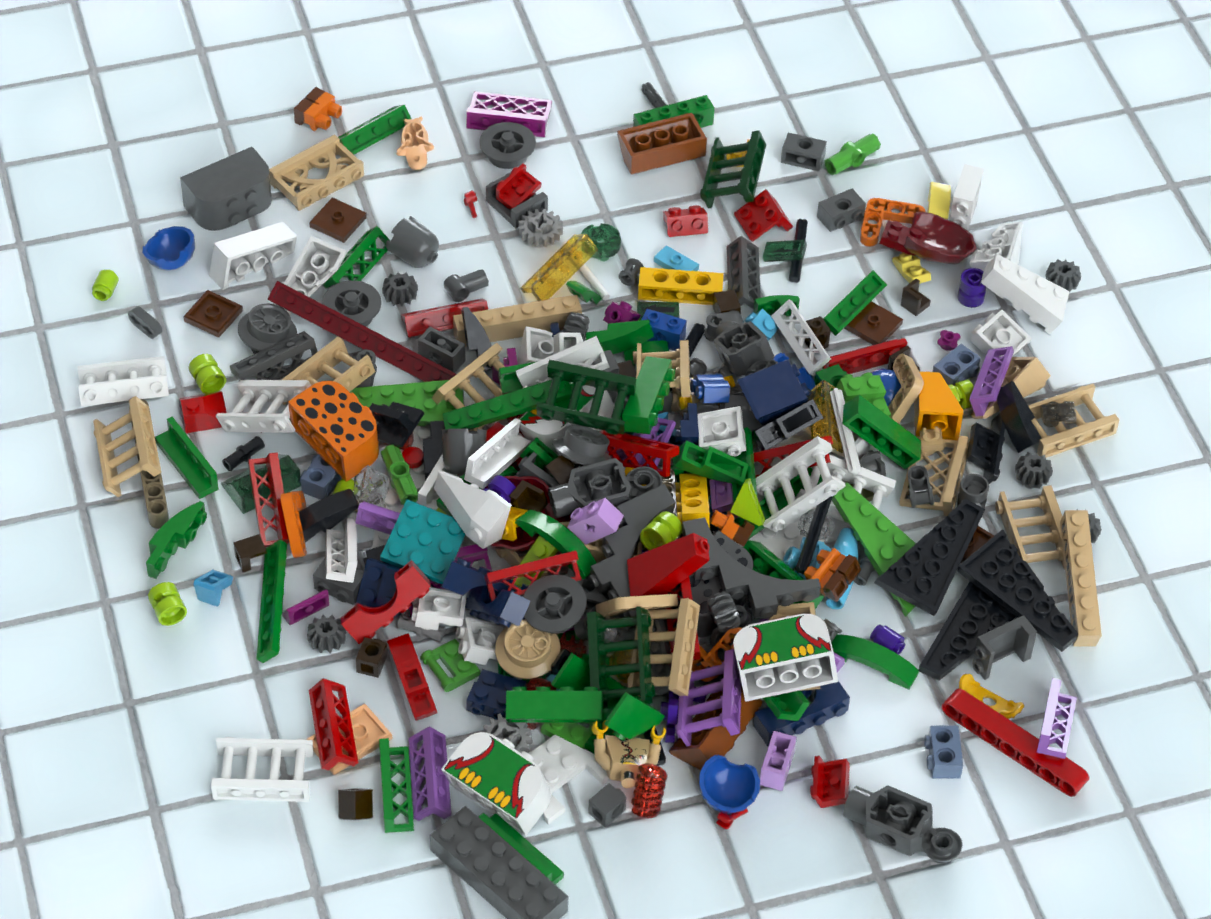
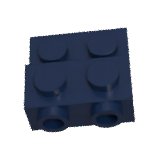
(688, 426)
(377, 584)
(489, 694)

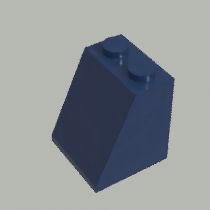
(774, 391)

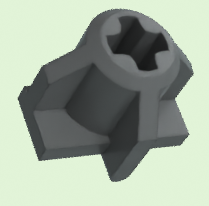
(873, 462)

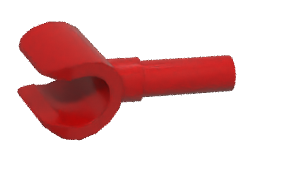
(470, 198)
(726, 820)

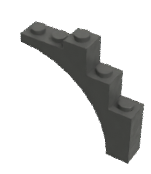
(617, 547)
(763, 591)

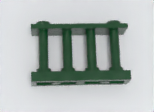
(748, 175)
(591, 377)
(599, 648)

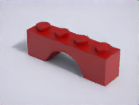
(364, 620)

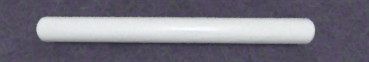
(593, 281)

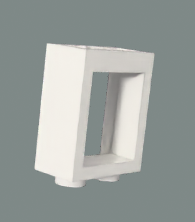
(966, 195)

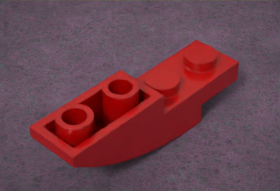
(412, 677)

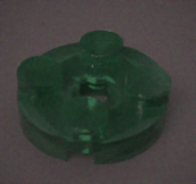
(611, 239)

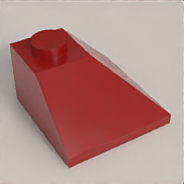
(201, 410)

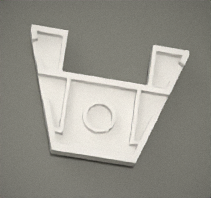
(559, 764)

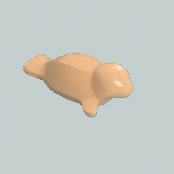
(415, 144)

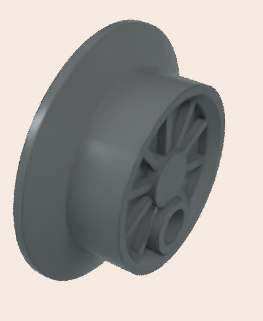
(507, 144)
(354, 300)
(265, 326)
(582, 445)
(555, 603)

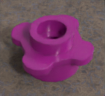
(948, 340)

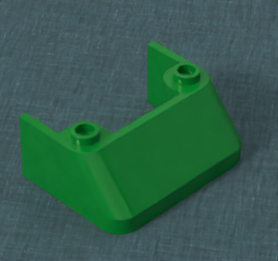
(624, 715)

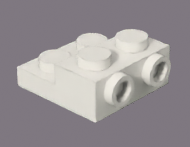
(998, 333)
(722, 430)
(439, 607)
(478, 640)

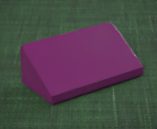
(306, 607)

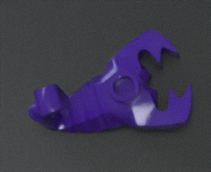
(670, 710)

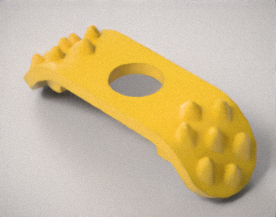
(1006, 708)

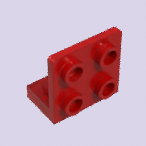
(762, 215)

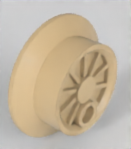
(526, 651)

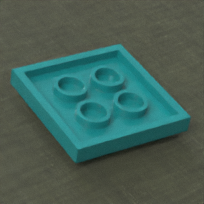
(426, 539)

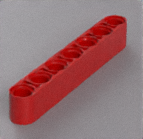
(1014, 742)

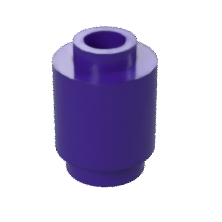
(888, 638)

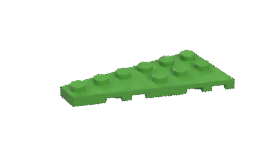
(411, 394)
(879, 536)

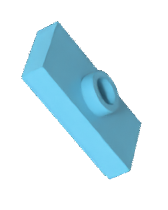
(671, 259)

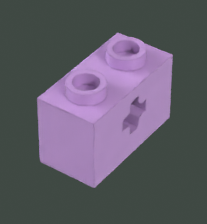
(595, 521)
(778, 760)

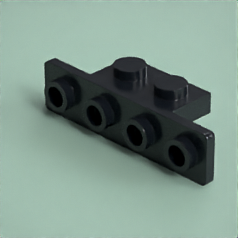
(986, 447)

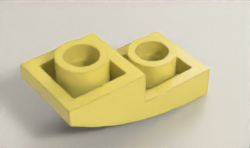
(939, 199)
(910, 268)

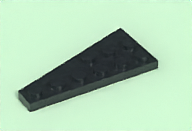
(930, 565)
(1013, 584)
(970, 618)

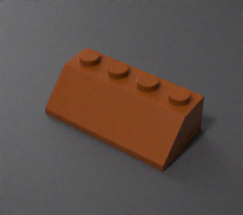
(662, 143)
(716, 739)

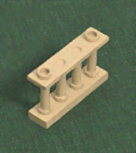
(326, 359)
(681, 365)
(462, 381)
(1080, 435)
(145, 446)
(1051, 518)
(683, 647)

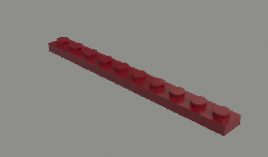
(358, 334)

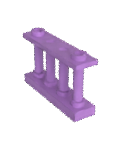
(729, 702)

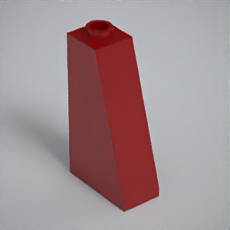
(667, 565)

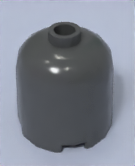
(413, 243)
(459, 446)

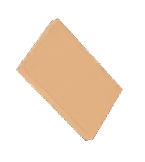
(366, 731)

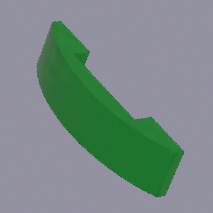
(557, 536)
(877, 657)

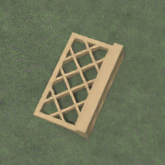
(952, 480)

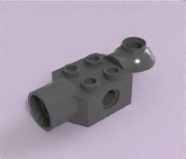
(748, 349)
(601, 481)
(901, 823)

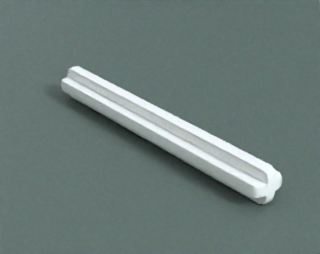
(845, 433)

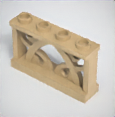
(315, 189)

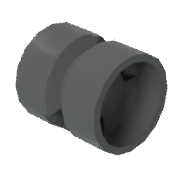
(974, 488)

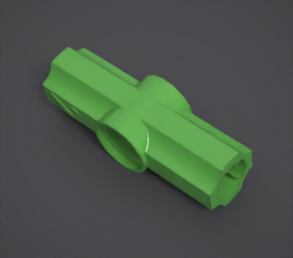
(852, 154)
(399, 474)

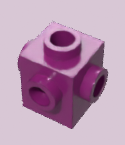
(620, 312)

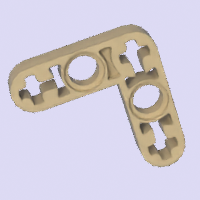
(911, 386)
(624, 604)

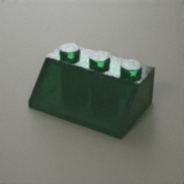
(240, 487)

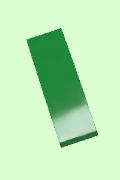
(623, 335)
(710, 463)

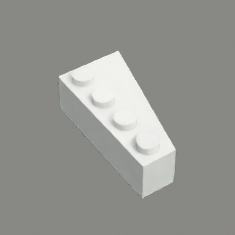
(250, 252)
(1027, 291)

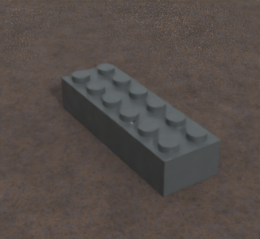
(496, 869)

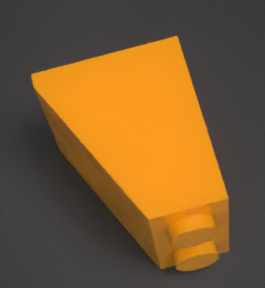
(937, 407)

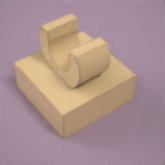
(931, 439)

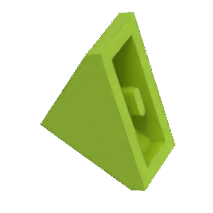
(747, 504)

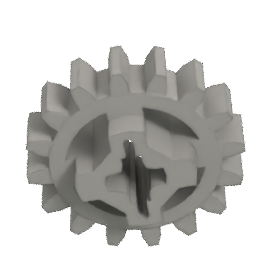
(540, 227)
(518, 735)

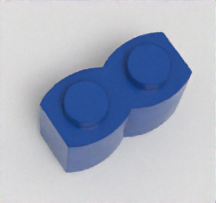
(710, 388)

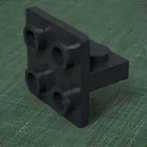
(395, 422)

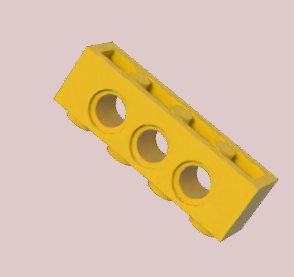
(679, 285)
(692, 498)

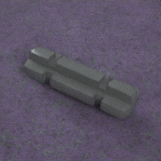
(652, 95)

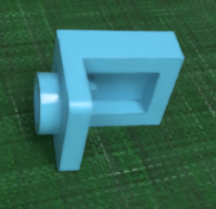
(763, 322)

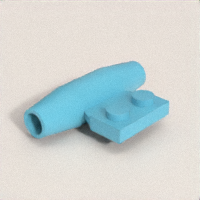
(846, 545)

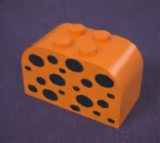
(336, 427)

